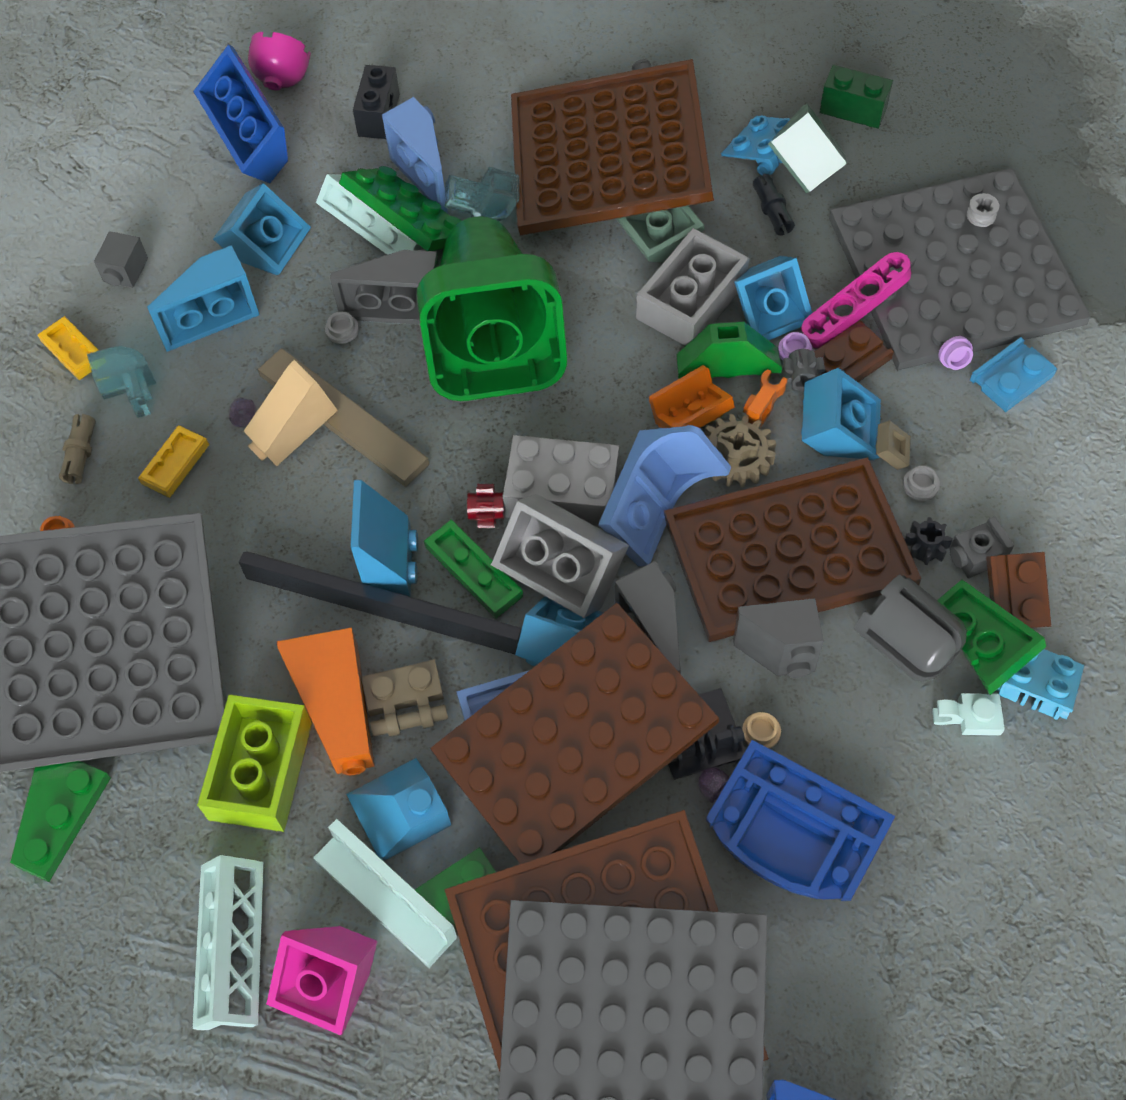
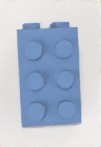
(652, 480)

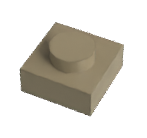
(893, 445)

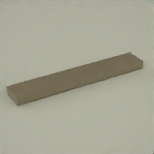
(358, 426)

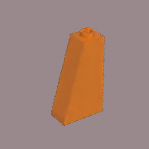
(331, 687)

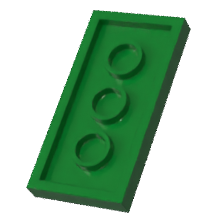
(401, 205)

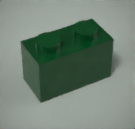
(855, 96)

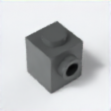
(120, 259)

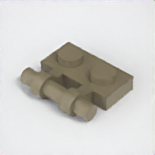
(403, 689)

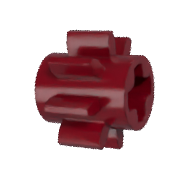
(485, 506)

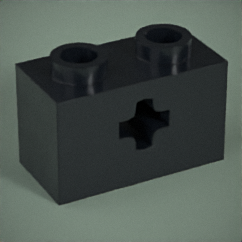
(375, 96)

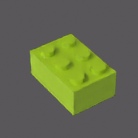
(255, 763)

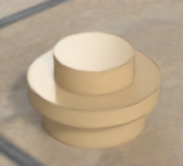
(762, 729)

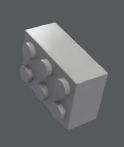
(691, 287)
(563, 472)
(559, 555)

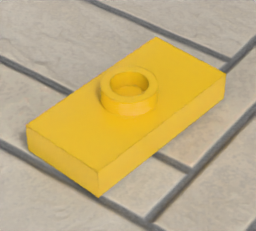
(68, 346)
(173, 461)

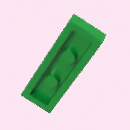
(473, 569)

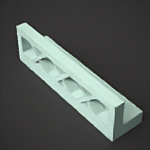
(362, 218)
(385, 895)
(215, 947)

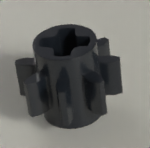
(928, 540)

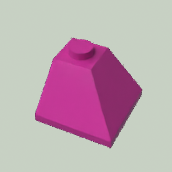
(321, 975)

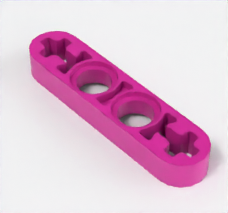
(853, 297)

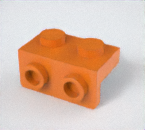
(690, 401)

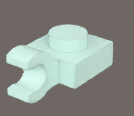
(974, 711)

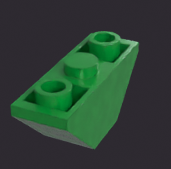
(729, 352)

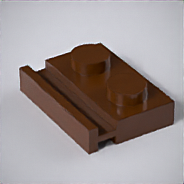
(855, 352)
(1021, 586)

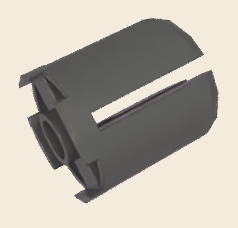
(913, 630)

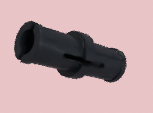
(773, 204)

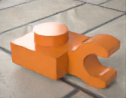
(761, 405)

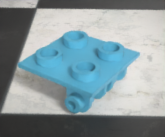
(1049, 679)

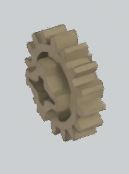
(744, 448)

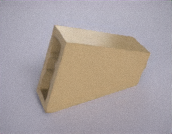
(288, 415)

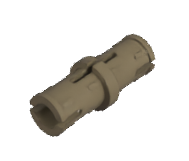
(77, 449)

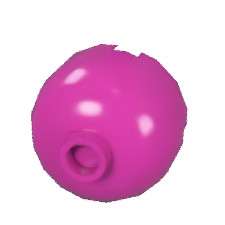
(277, 60)

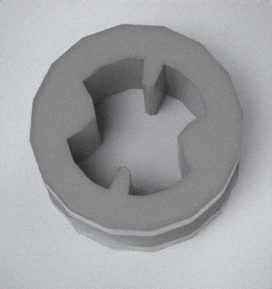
(983, 218)

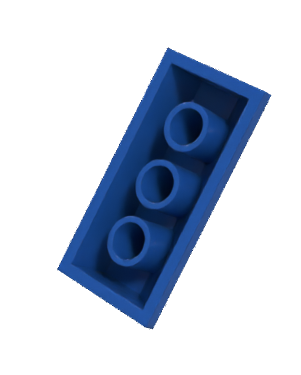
(243, 117)

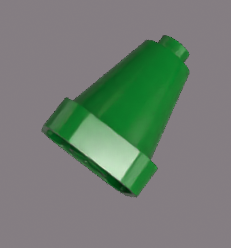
(490, 316)

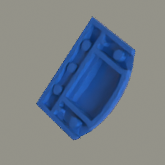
(797, 826)

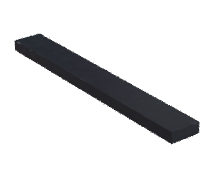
(381, 602)

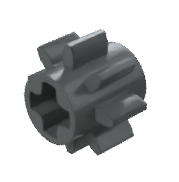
(801, 367)

